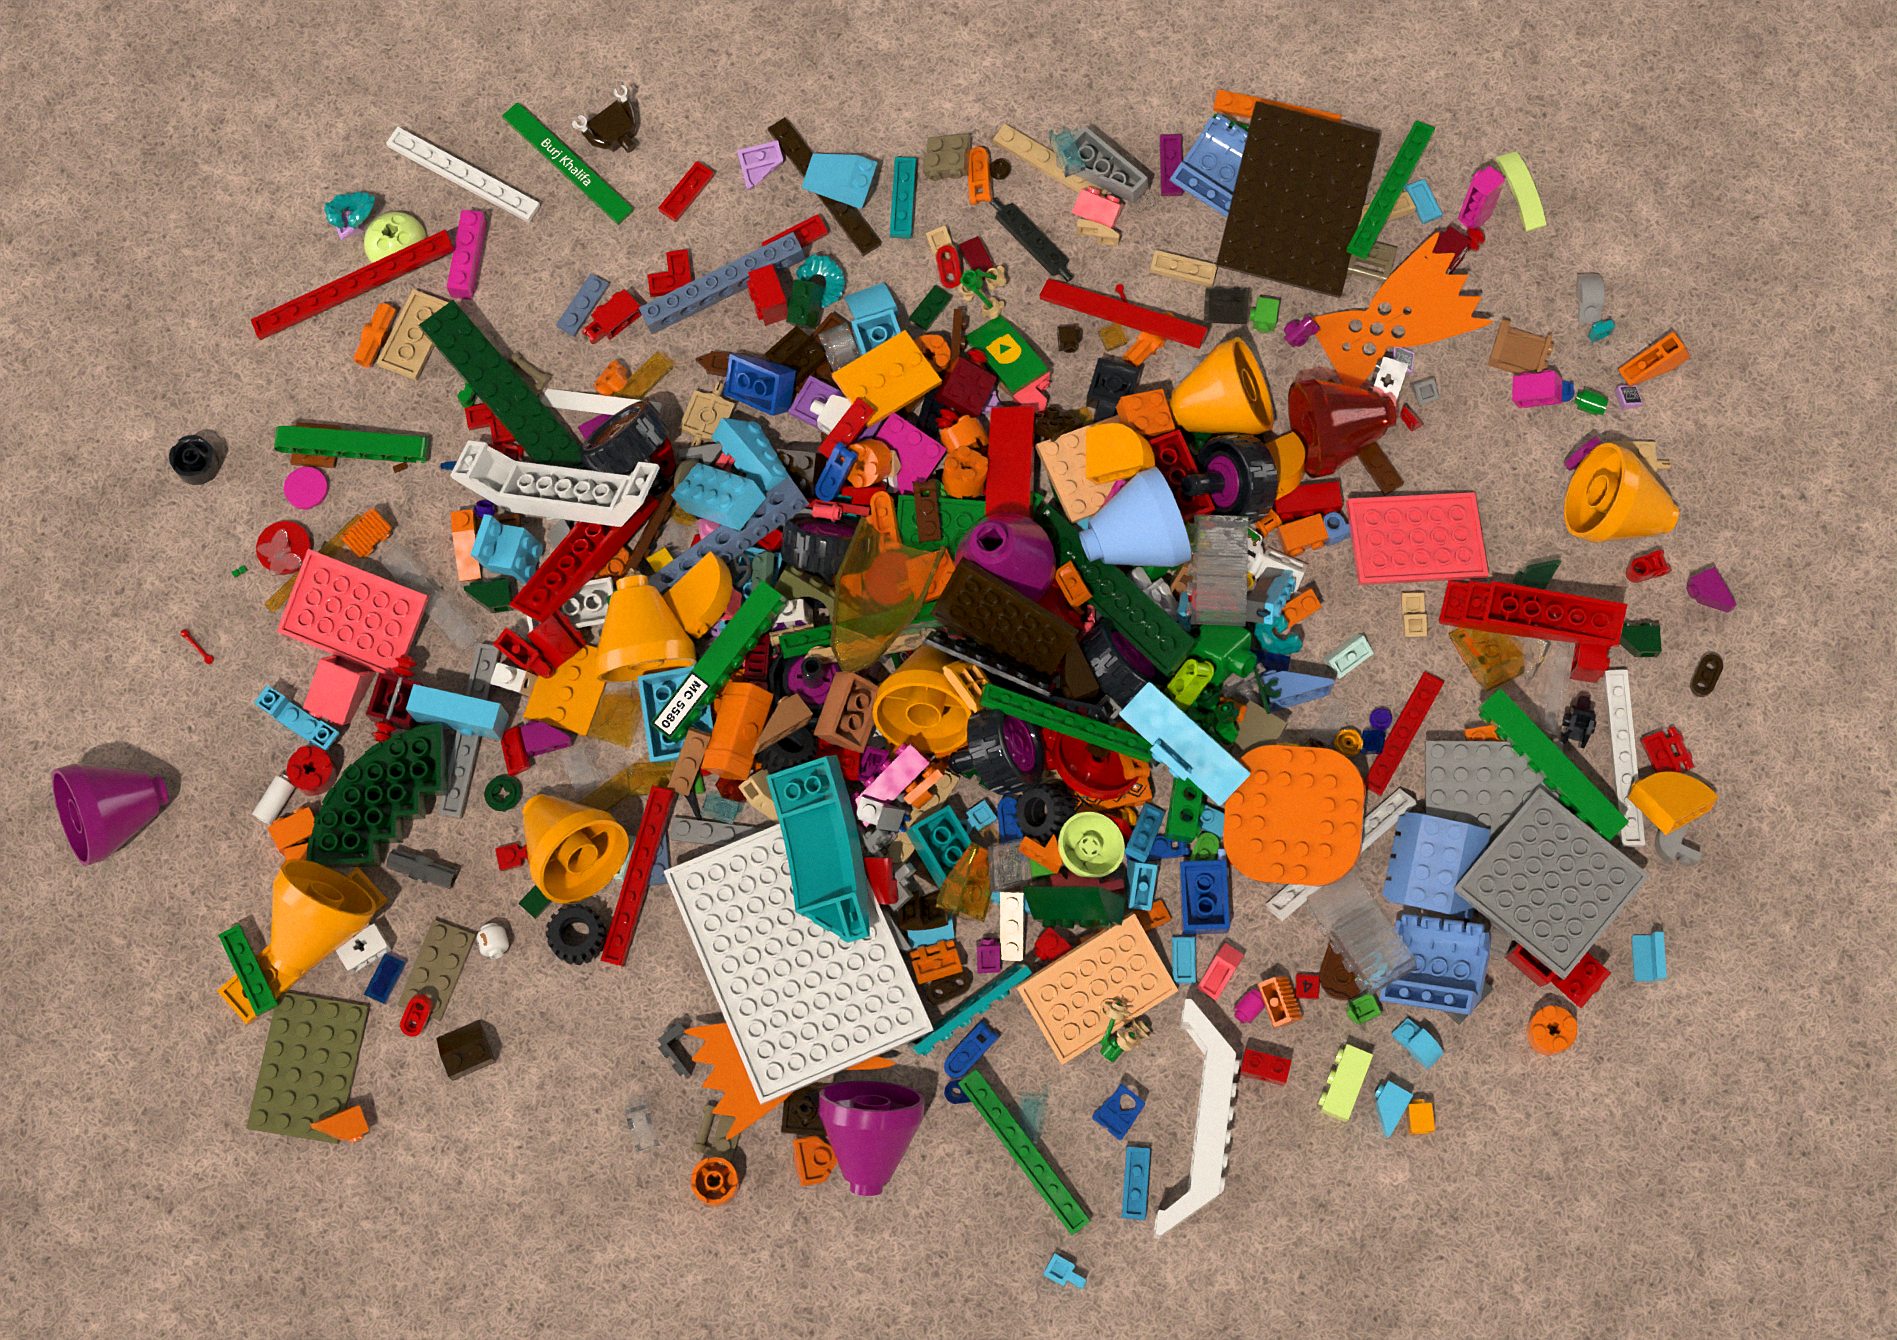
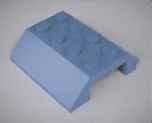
(1213, 164)
(1431, 861)
(1448, 964)

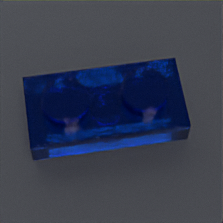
(1272, 661)
(385, 978)

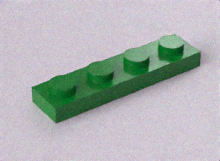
(248, 970)

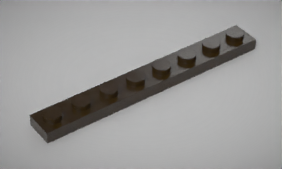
(843, 213)

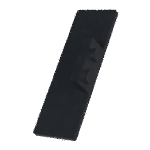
(996, 669)
(1084, 709)

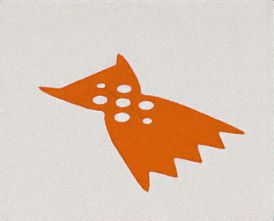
(1416, 284)
(733, 1079)

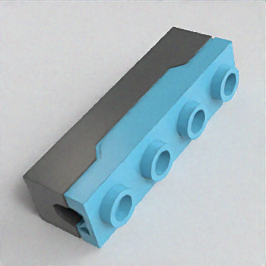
(1270, 595)

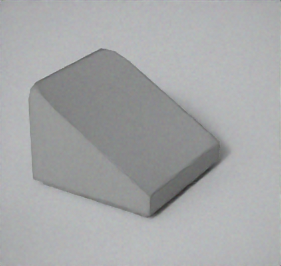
(1425, 390)

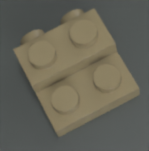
(947, 157)

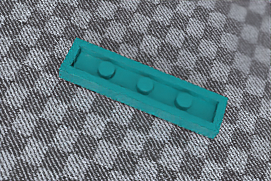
(902, 197)

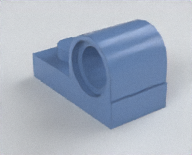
(1339, 534)

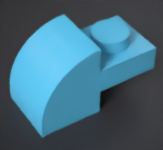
(1418, 1043)

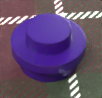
(484, 507)
(1380, 719)

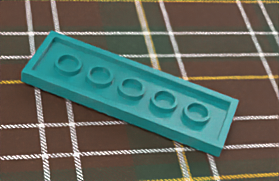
(978, 1003)

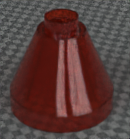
(1336, 422)

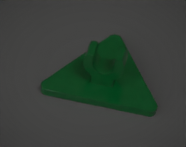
(1265, 692)

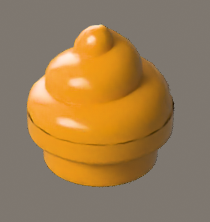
(1128, 815)

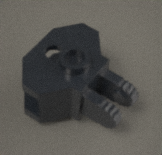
(1579, 722)

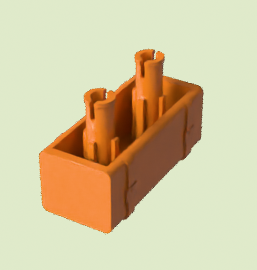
(736, 731)

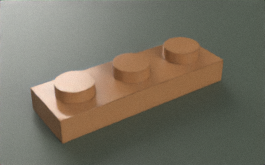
(688, 761)

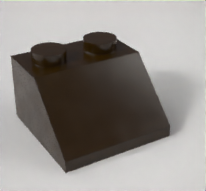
(465, 1050)

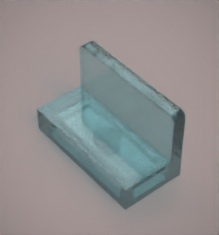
(1066, 153)
(1030, 1116)

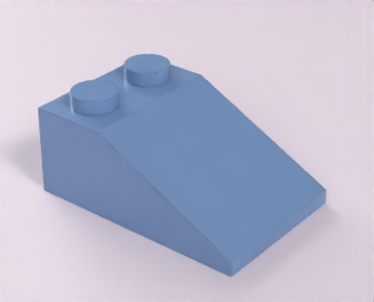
(1295, 688)

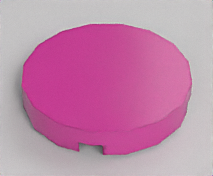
(305, 488)

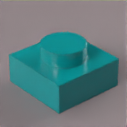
(1601, 330)

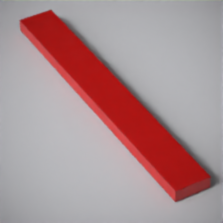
(1123, 313)
(637, 876)

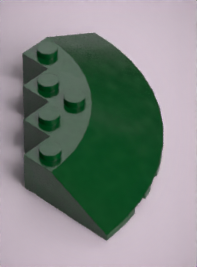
(376, 797)

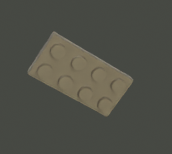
(438, 966)

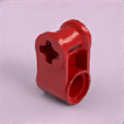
(1651, 565)

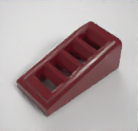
(762, 646)

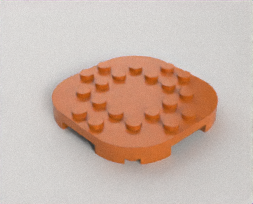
(1295, 816)

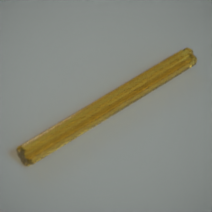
(328, 549)

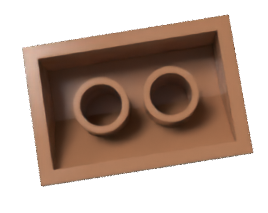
(847, 712)

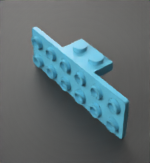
(1183, 744)

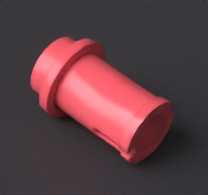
(825, 511)

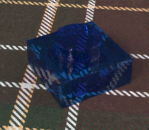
(1373, 742)

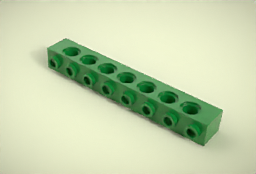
(1176, 827)

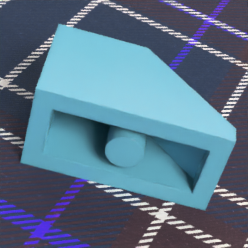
(1140, 884)
(1390, 1105)

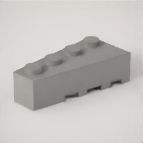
(1108, 168)

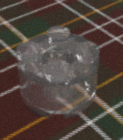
(839, 346)

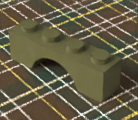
(797, 583)

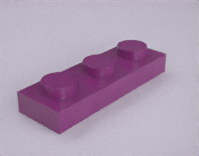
(1169, 161)

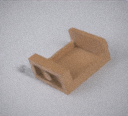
(1519, 351)

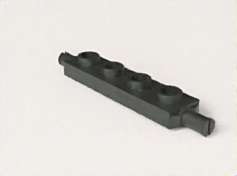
(1032, 239)

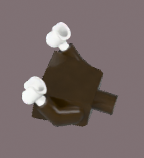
(612, 126)

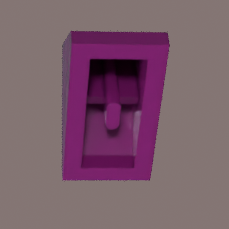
(870, 762)

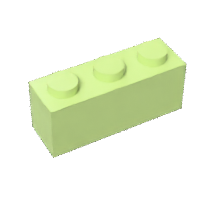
(1345, 1082)

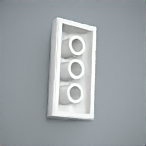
(586, 606)

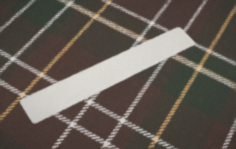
(588, 402)

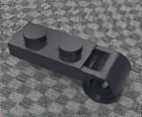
(929, 412)

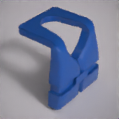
(1113, 1118)

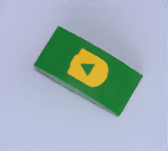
(1007, 354)

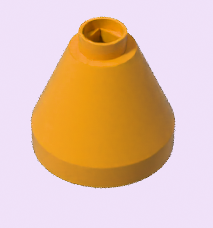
(1224, 394)
(1616, 498)
(640, 635)
(922, 704)
(571, 847)
(314, 914)

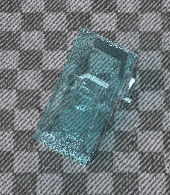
(720, 809)

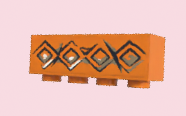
(1135, 797)

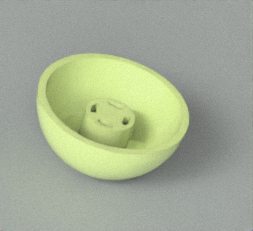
(403, 232)
(1098, 838)

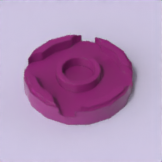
(1580, 454)

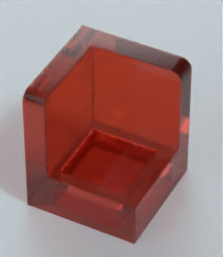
(729, 789)

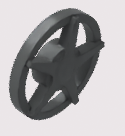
(736, 570)

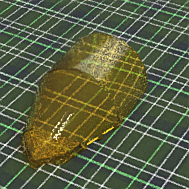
(877, 595)

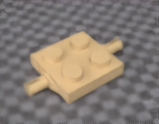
(705, 414)
(1646, 454)

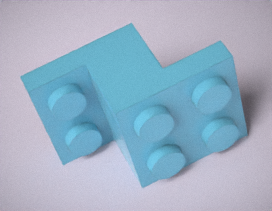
(506, 549)

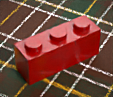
(1309, 501)

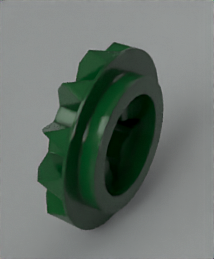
(494, 787)

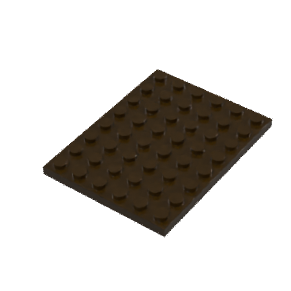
(1297, 199)

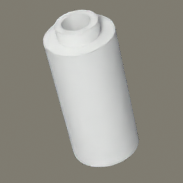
(274, 799)

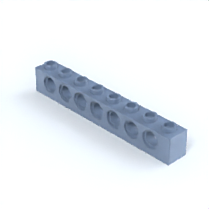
(719, 283)
(727, 543)

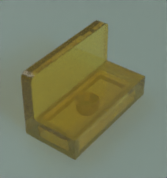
(644, 775)

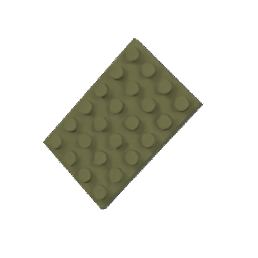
(307, 1065)

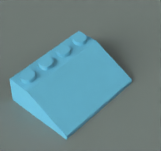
(654, 693)

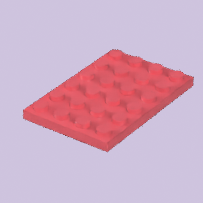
(1416, 538)
(352, 613)

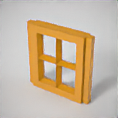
(961, 667)

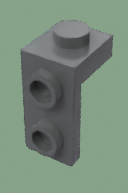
(671, 1035)

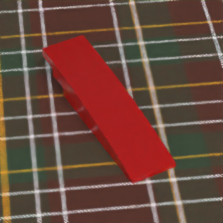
(1011, 461)
(575, 563)
(1532, 613)

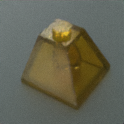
(616, 719)

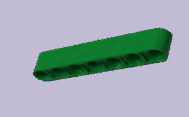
(351, 444)

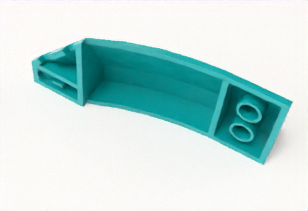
(822, 846)

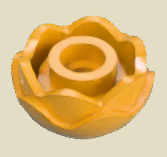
(1348, 736)

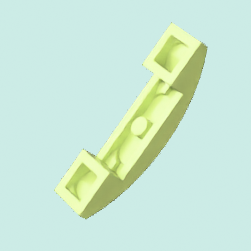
(1523, 189)

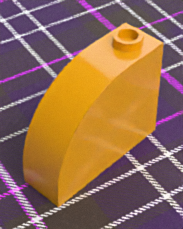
(1115, 453)
(1289, 461)
(701, 595)
(1672, 799)

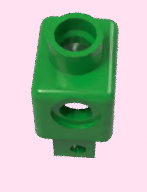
(1226, 649)

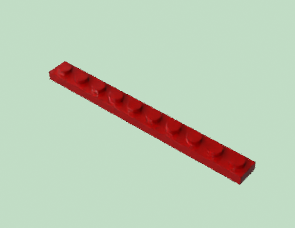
(352, 284)

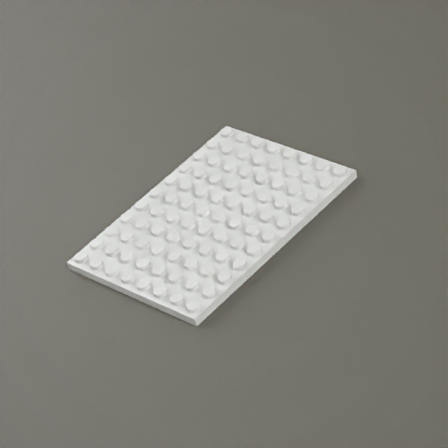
(787, 987)

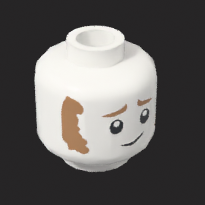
(492, 941)

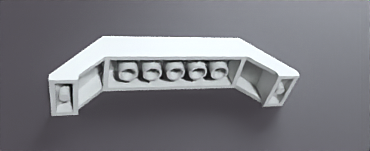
(553, 489)
(1211, 1122)

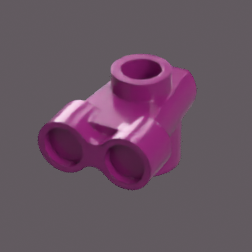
(1298, 332)

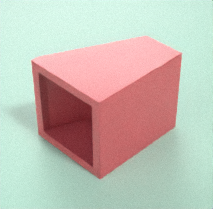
(338, 689)

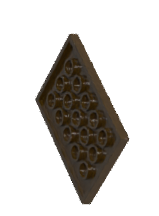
(1003, 620)

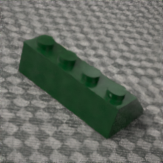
(1075, 906)

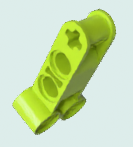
(1189, 683)

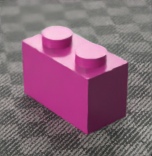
(1537, 389)

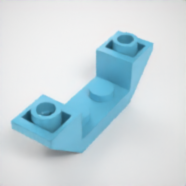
(296, 719)

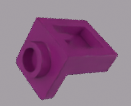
(988, 955)

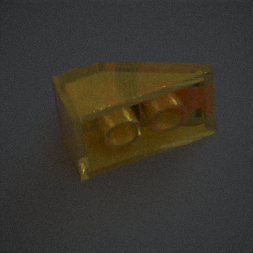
(1488, 656)
(967, 886)

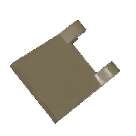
(1256, 729)

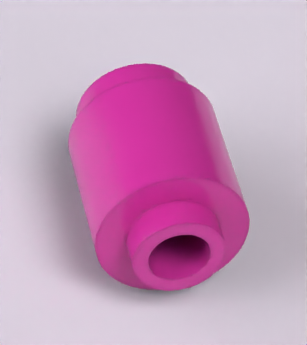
(1249, 1007)

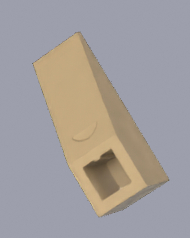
(759, 795)

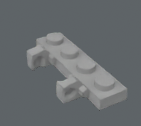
(871, 848)

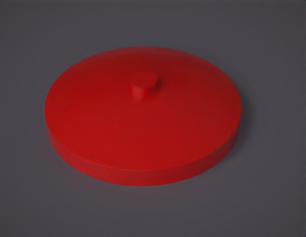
(1087, 773)

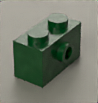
(804, 304)

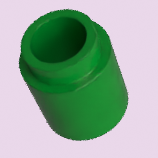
(1591, 402)

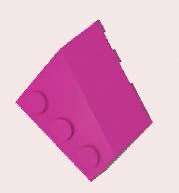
(914, 449)

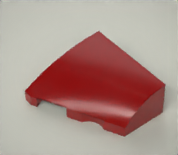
(881, 879)

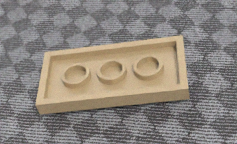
(407, 345)

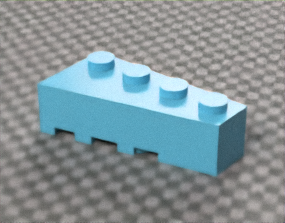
(751, 452)

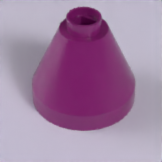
(1012, 551)
(104, 807)
(870, 1129)

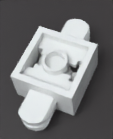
(1158, 591)

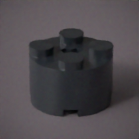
(194, 460)

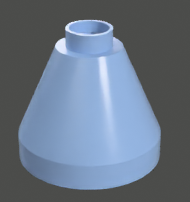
(1139, 526)

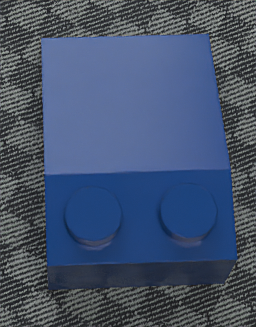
(760, 384)
(1204, 897)

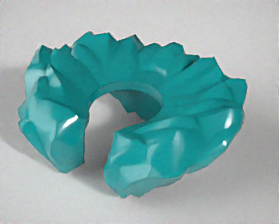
(357, 202)
(830, 271)
(1271, 643)

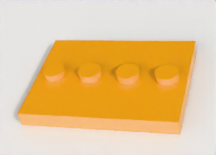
(888, 377)
(569, 696)

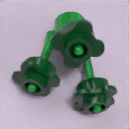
(1225, 713)

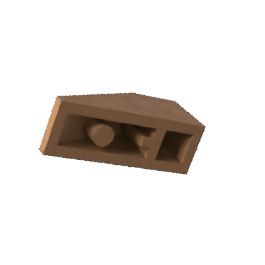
(787, 718)

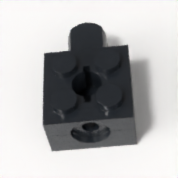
(1108, 385)

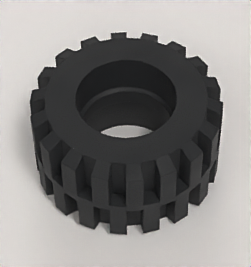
(777, 759)
(1031, 807)
(587, 949)

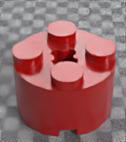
(308, 759)

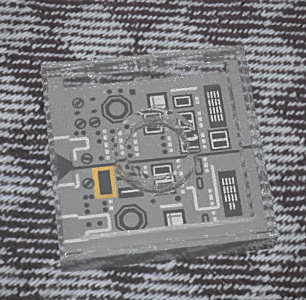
(1007, 866)

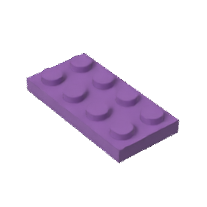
(821, 391)

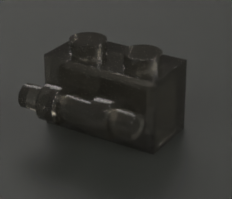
(1226, 305)

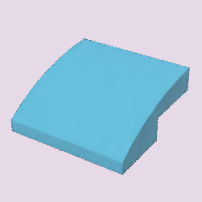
(870, 301)

